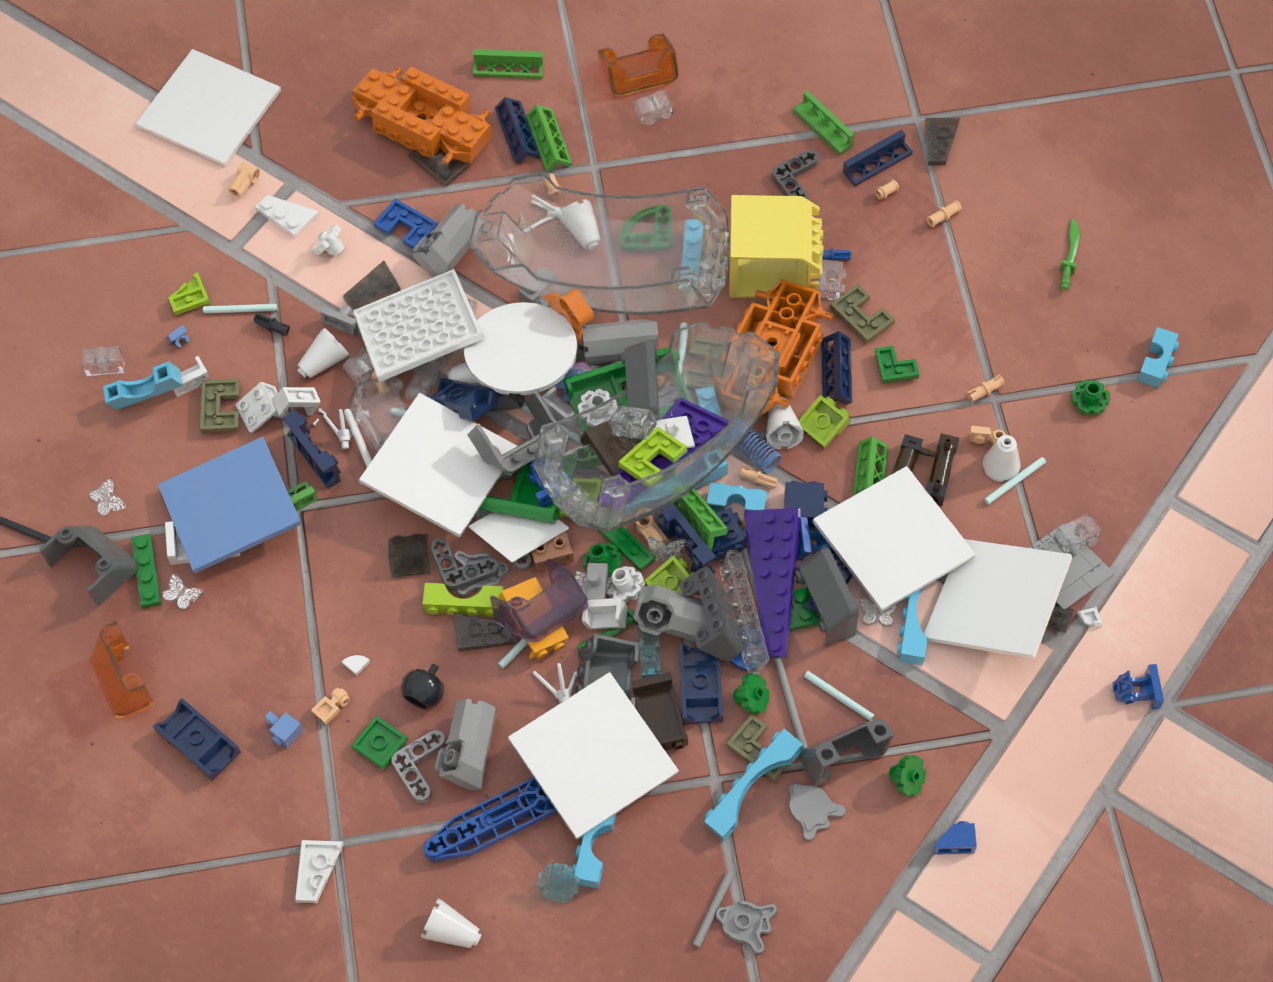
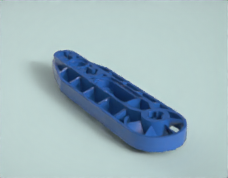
(484, 825)

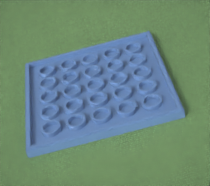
(229, 504)

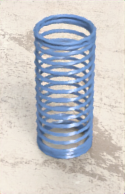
(768, 460)

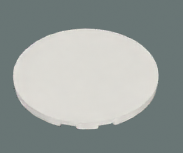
(522, 349)

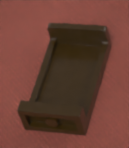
(607, 447)
(660, 710)

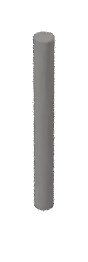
(713, 908)

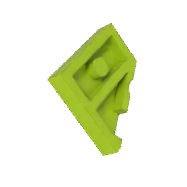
(189, 296)

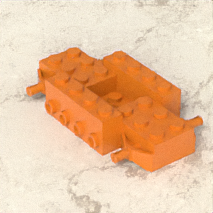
(400, 105)
(792, 325)

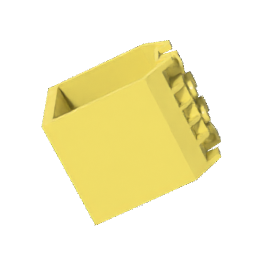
(773, 242)

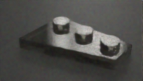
(939, 138)
(435, 168)
(371, 288)
(480, 633)

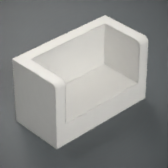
(192, 378)
(297, 397)
(556, 406)
(605, 614)

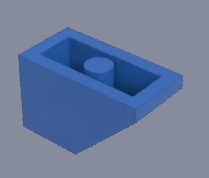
(957, 840)

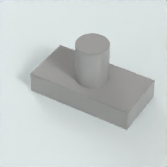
(340, 320)
(596, 581)

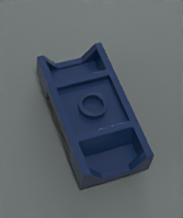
(466, 398)
(321, 462)
(674, 524)
(700, 686)
(198, 740)

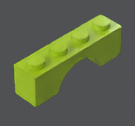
(439, 600)

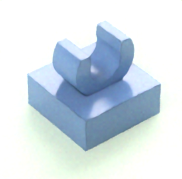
(176, 335)

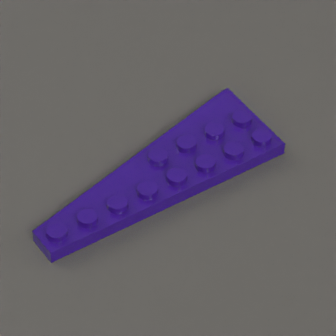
(703, 427)
(773, 553)

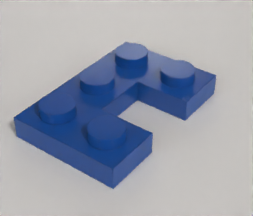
(401, 213)

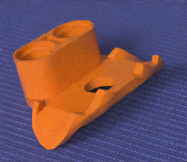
(573, 307)

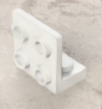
(258, 406)

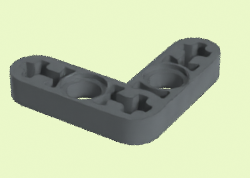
(790, 174)
(454, 572)

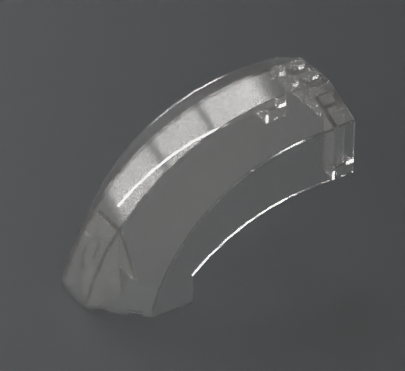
(614, 249)
(704, 365)

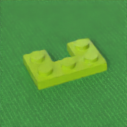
(638, 459)

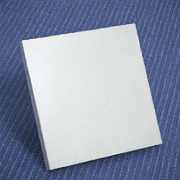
(677, 428)

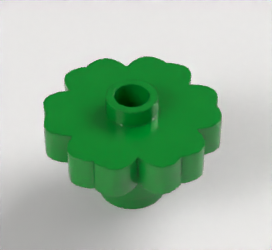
(1090, 397)
(604, 554)
(752, 694)
(908, 775)

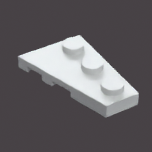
(287, 215)
(315, 867)

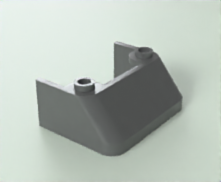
(642, 376)
(522, 453)
(113, 567)
(830, 595)

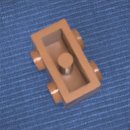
(556, 549)

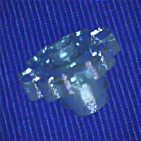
(558, 882)

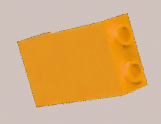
(555, 640)

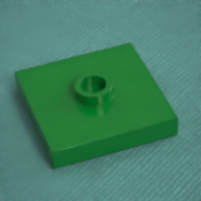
(379, 742)

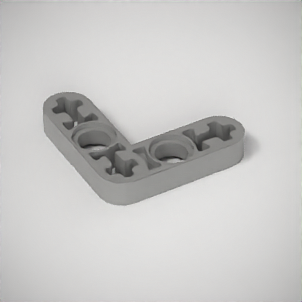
(411, 760)

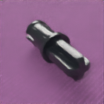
(272, 324)

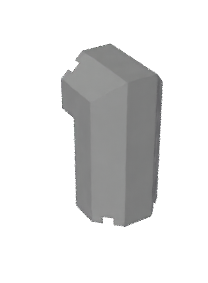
(447, 243)
(608, 340)
(669, 612)
(468, 744)

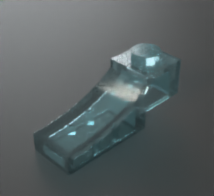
(649, 654)

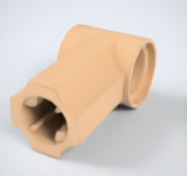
(244, 177)
(650, 530)

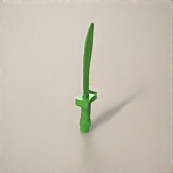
(1069, 265)

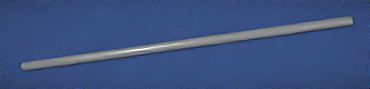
(778, 663)

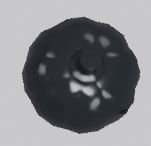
(424, 687)

